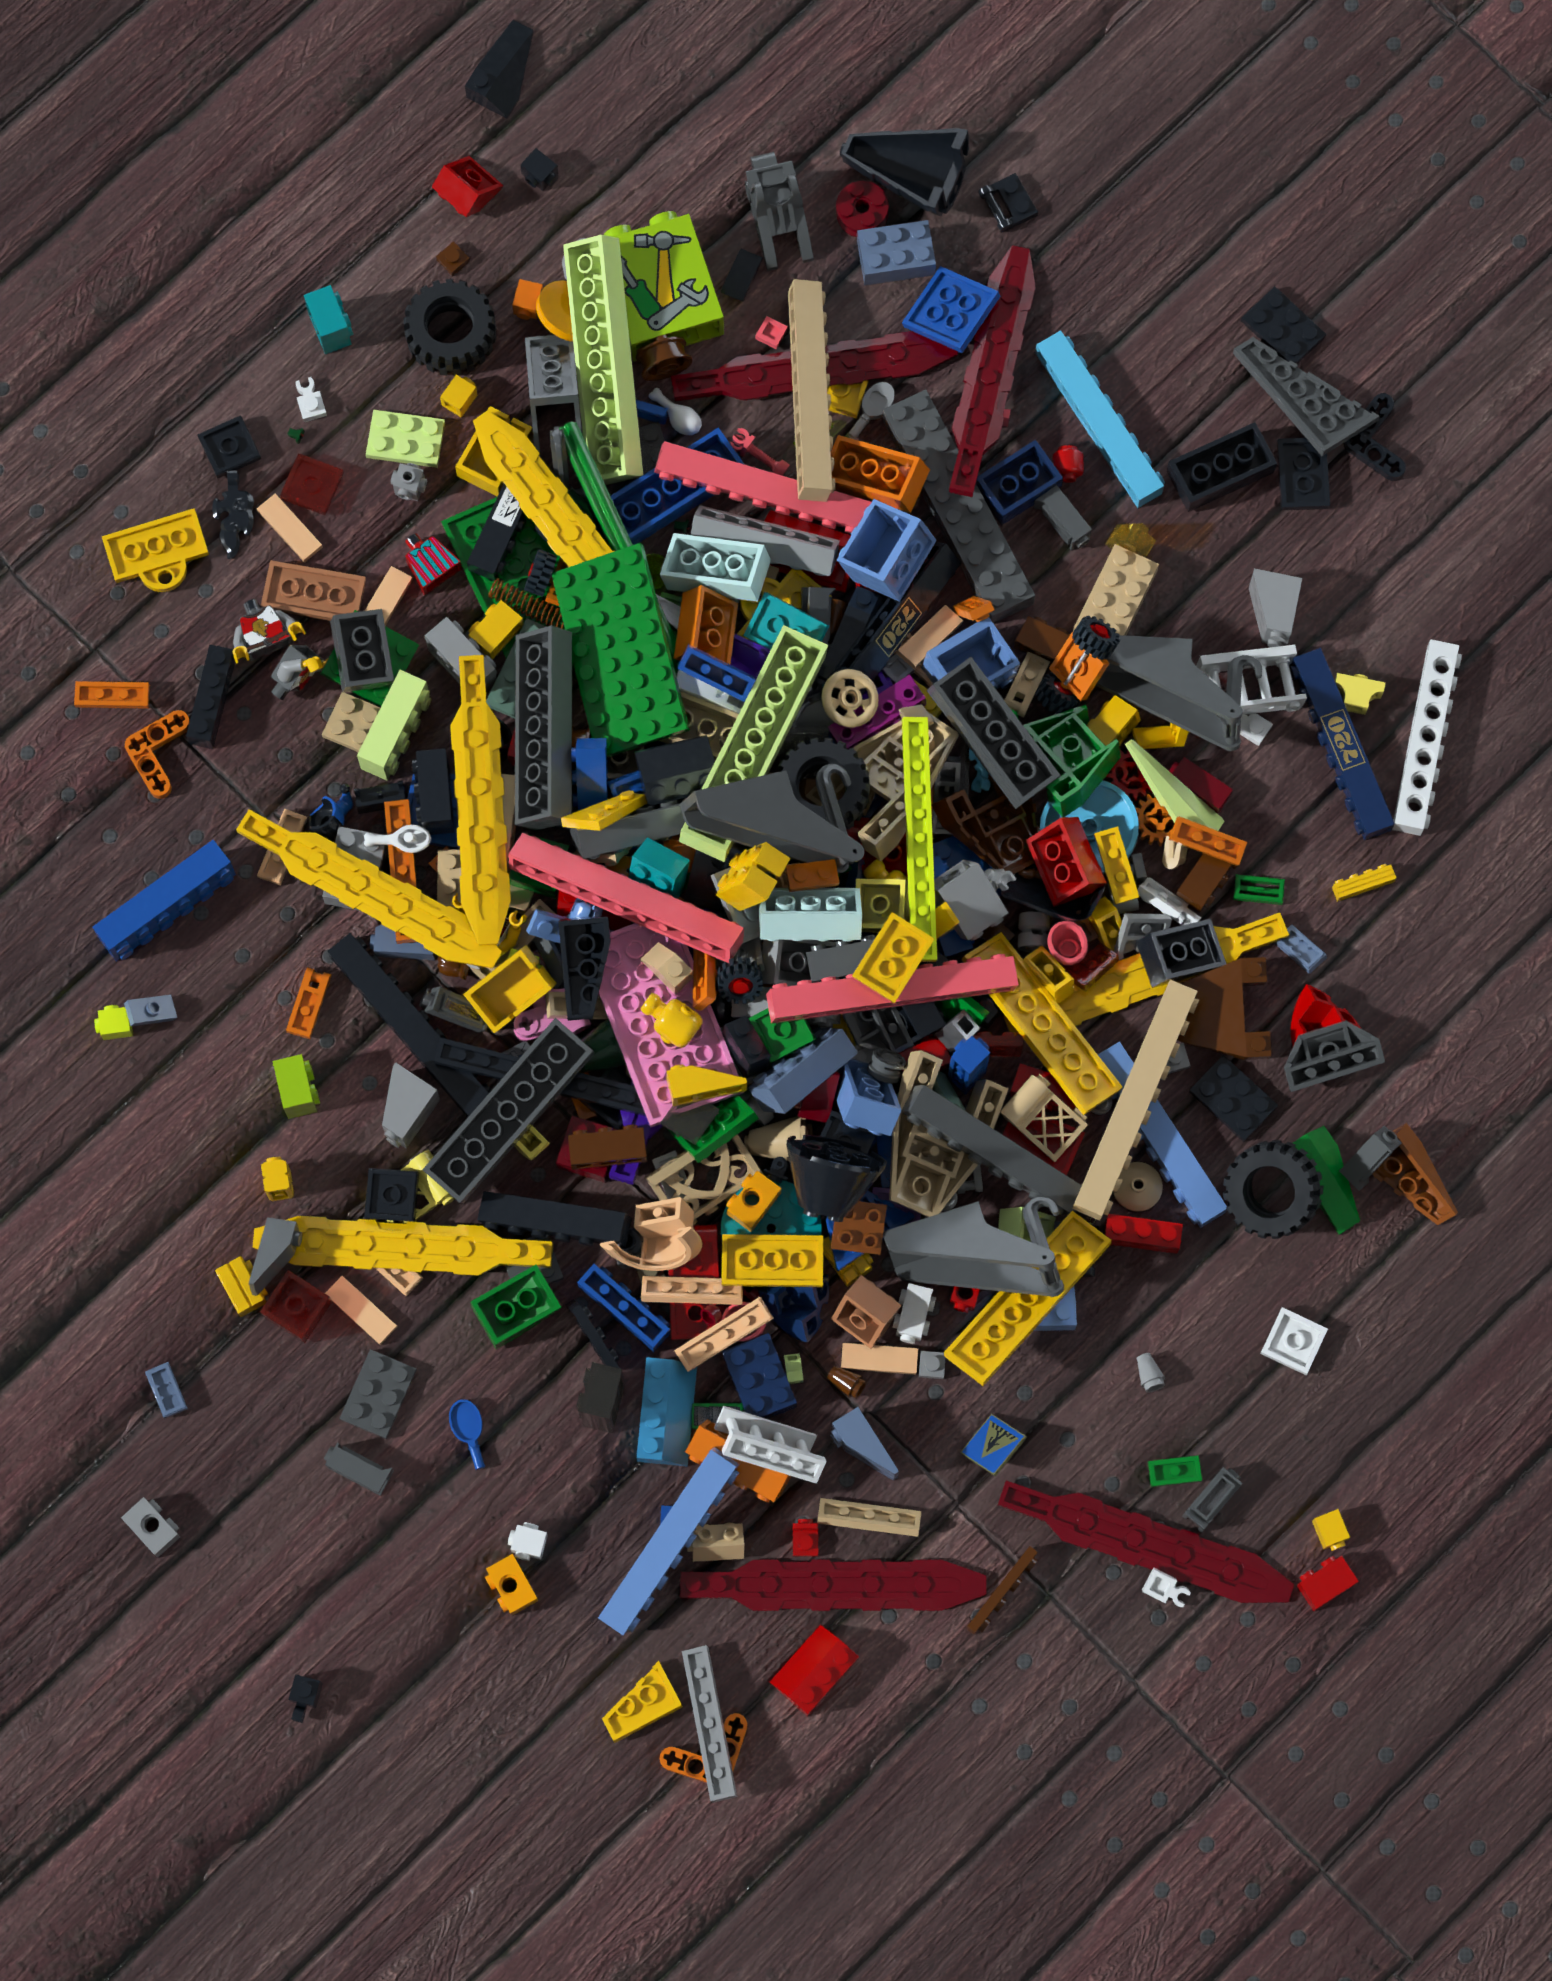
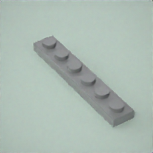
(709, 1724)

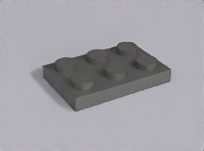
(378, 1394)

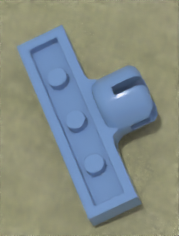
(546, 924)

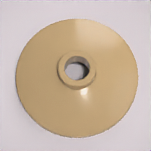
(1143, 1198)

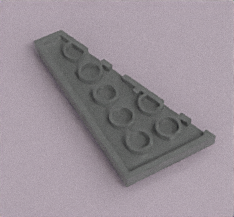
(1308, 401)

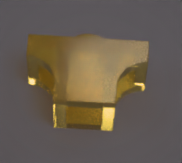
(1132, 537)

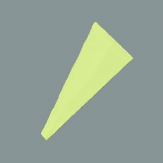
(1172, 792)

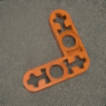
(146, 754)
(691, 1756)

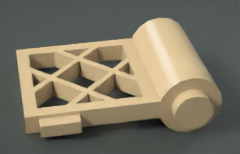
(1029, 1102)

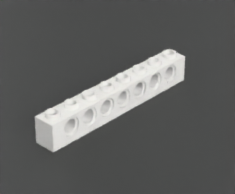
(1404, 818)

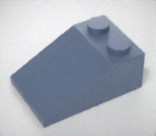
(861, 1442)

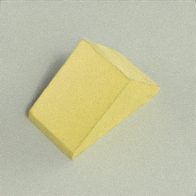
(531, 1143)

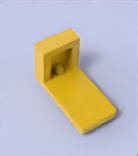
(1160, 736)

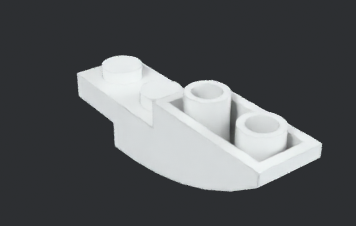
(704, 691)

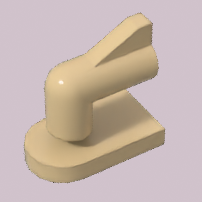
(1173, 854)

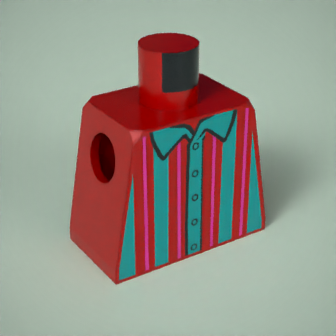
(430, 562)

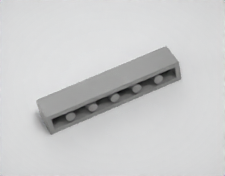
(783, 544)

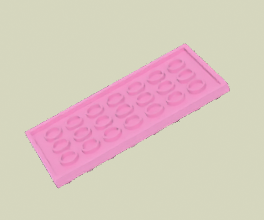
(623, 992)

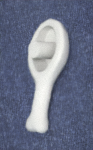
(681, 417)
(408, 839)

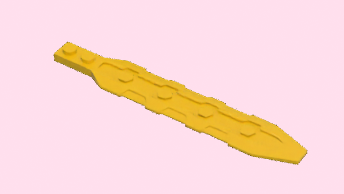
(538, 491)
(480, 806)
(370, 890)
(1129, 982)
(410, 1246)

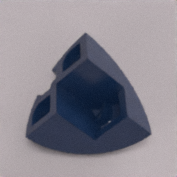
(797, 1308)

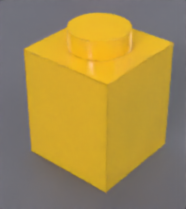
(459, 395)
(1331, 1530)

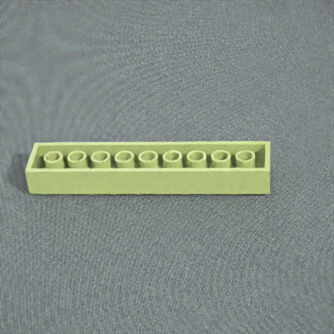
(603, 356)
(762, 723)

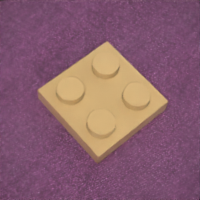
(350, 721)

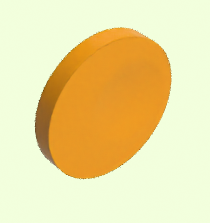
(554, 309)

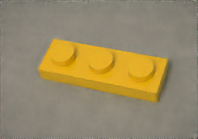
(1116, 865)

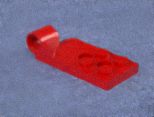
(702, 1266)

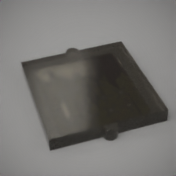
(690, 1119)

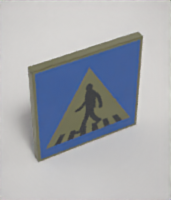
(993, 1445)

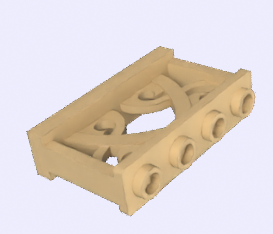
(670, 1170)

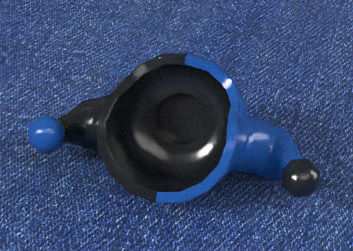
(331, 814)

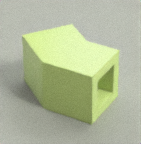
(793, 1368)

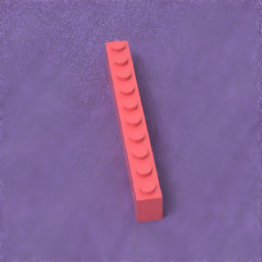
(757, 486)
(626, 897)
(925, 985)

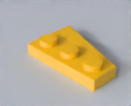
(605, 813)
(643, 1705)

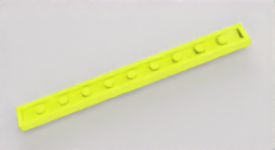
(919, 829)

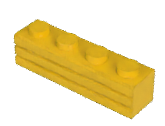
(1368, 881)

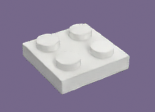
(1294, 1341)

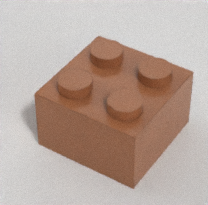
(866, 1312)

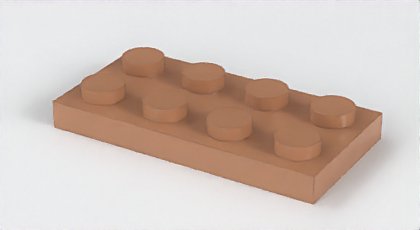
(312, 591)

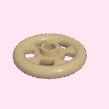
(861, 681)

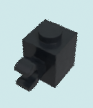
(304, 1693)

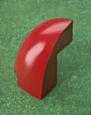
(1316, 1011)

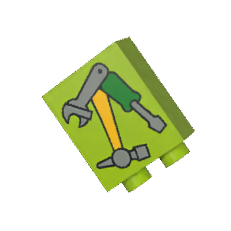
(666, 282)

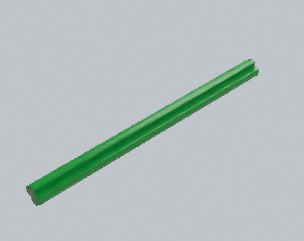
(603, 505)

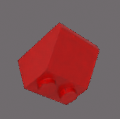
(466, 185)

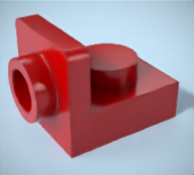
(805, 1538)

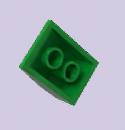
(515, 1306)

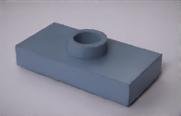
(1301, 950)
(150, 1010)
(166, 1390)

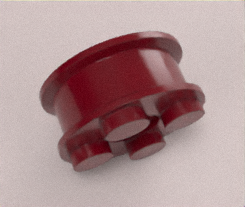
(861, 194)

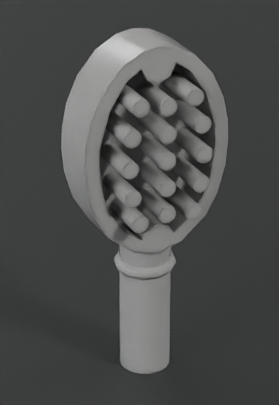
(874, 401)

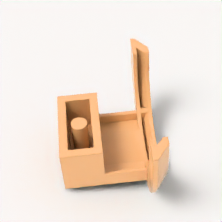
(666, 1235)

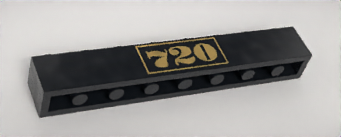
(897, 619)

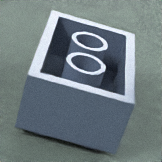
(896, 252)

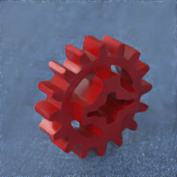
(1123, 768)

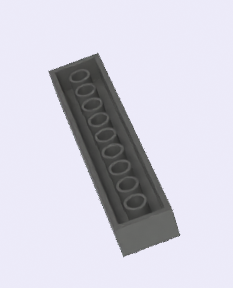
(962, 519)

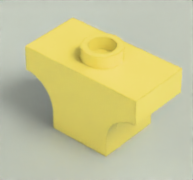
(1358, 691)

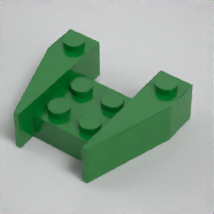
(1075, 755)

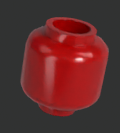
(1069, 462)

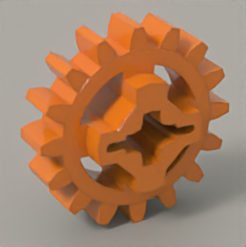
(1148, 820)

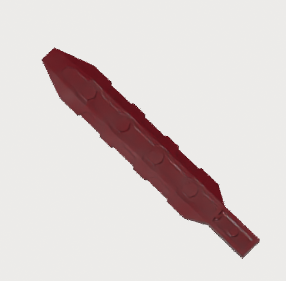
(848, 364)
(991, 367)
(1152, 1545)
(839, 1585)

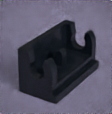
(373, 798)

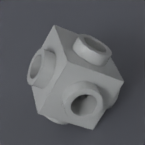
(410, 488)

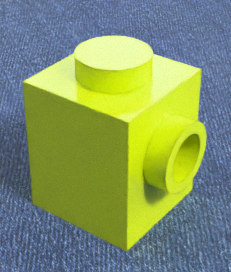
(113, 1023)

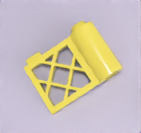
(429, 1188)

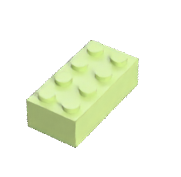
(394, 725)

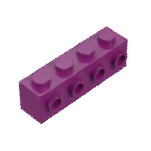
(900, 695)

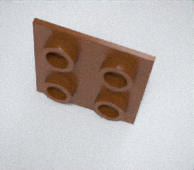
(861, 1229)

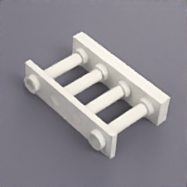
(1279, 656)
(769, 1444)

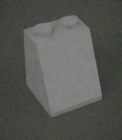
(1274, 605)
(970, 899)
(407, 1106)

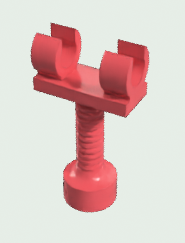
(746, 445)

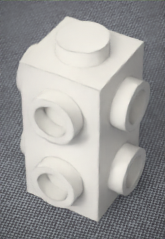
(912, 1321)

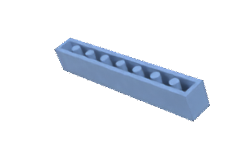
(1170, 1150)
(669, 1540)

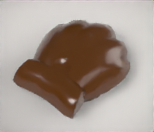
(453, 969)

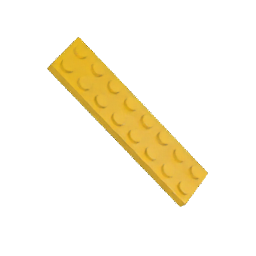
(1050, 1032)
(1014, 1316)

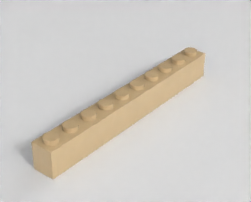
(810, 390)
(1135, 1099)

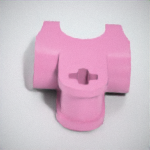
(538, 1021)

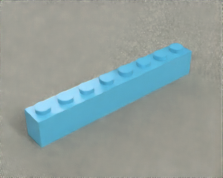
(1100, 419)

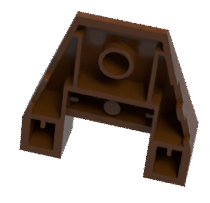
(993, 830)
(1219, 1014)

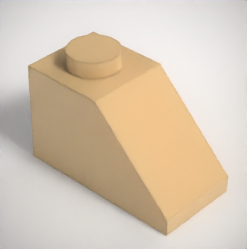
(668, 967)

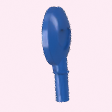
(467, 1427)

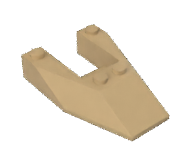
(886, 777)
(923, 1167)

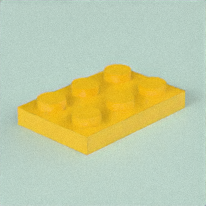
(893, 957)

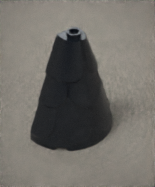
(913, 163)

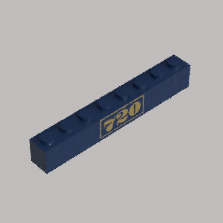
(1342, 744)

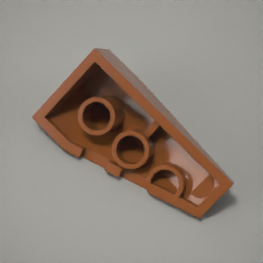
(1415, 1177)

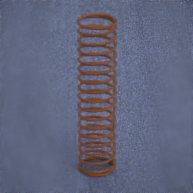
(525, 599)

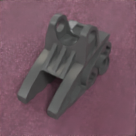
(776, 205)

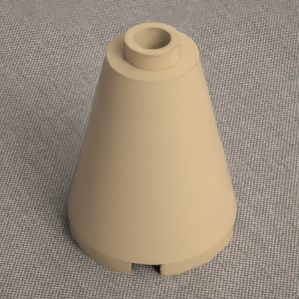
(771, 1139)

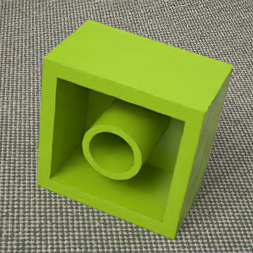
(294, 1084)

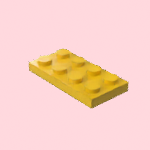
(772, 1260)

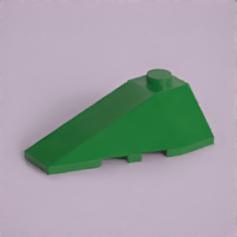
(1337, 1195)

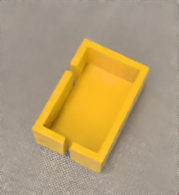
(472, 465)
(747, 881)
(509, 988)

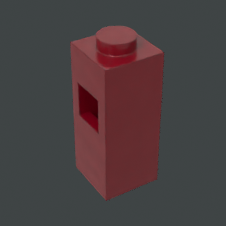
(1202, 784)

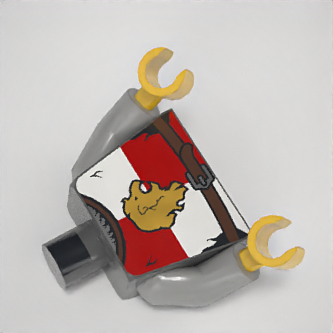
(263, 631)
(296, 669)

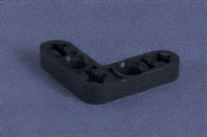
(1366, 438)

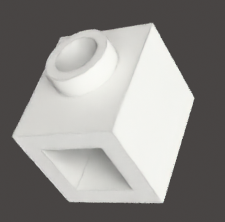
(527, 1541)

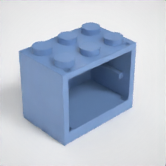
(886, 550)
(985, 647)

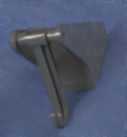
(553, 381)
(1165, 682)
(768, 812)
(969, 1253)

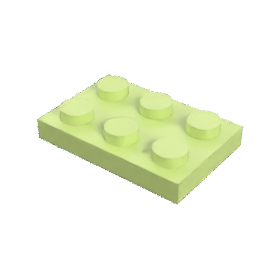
(405, 438)

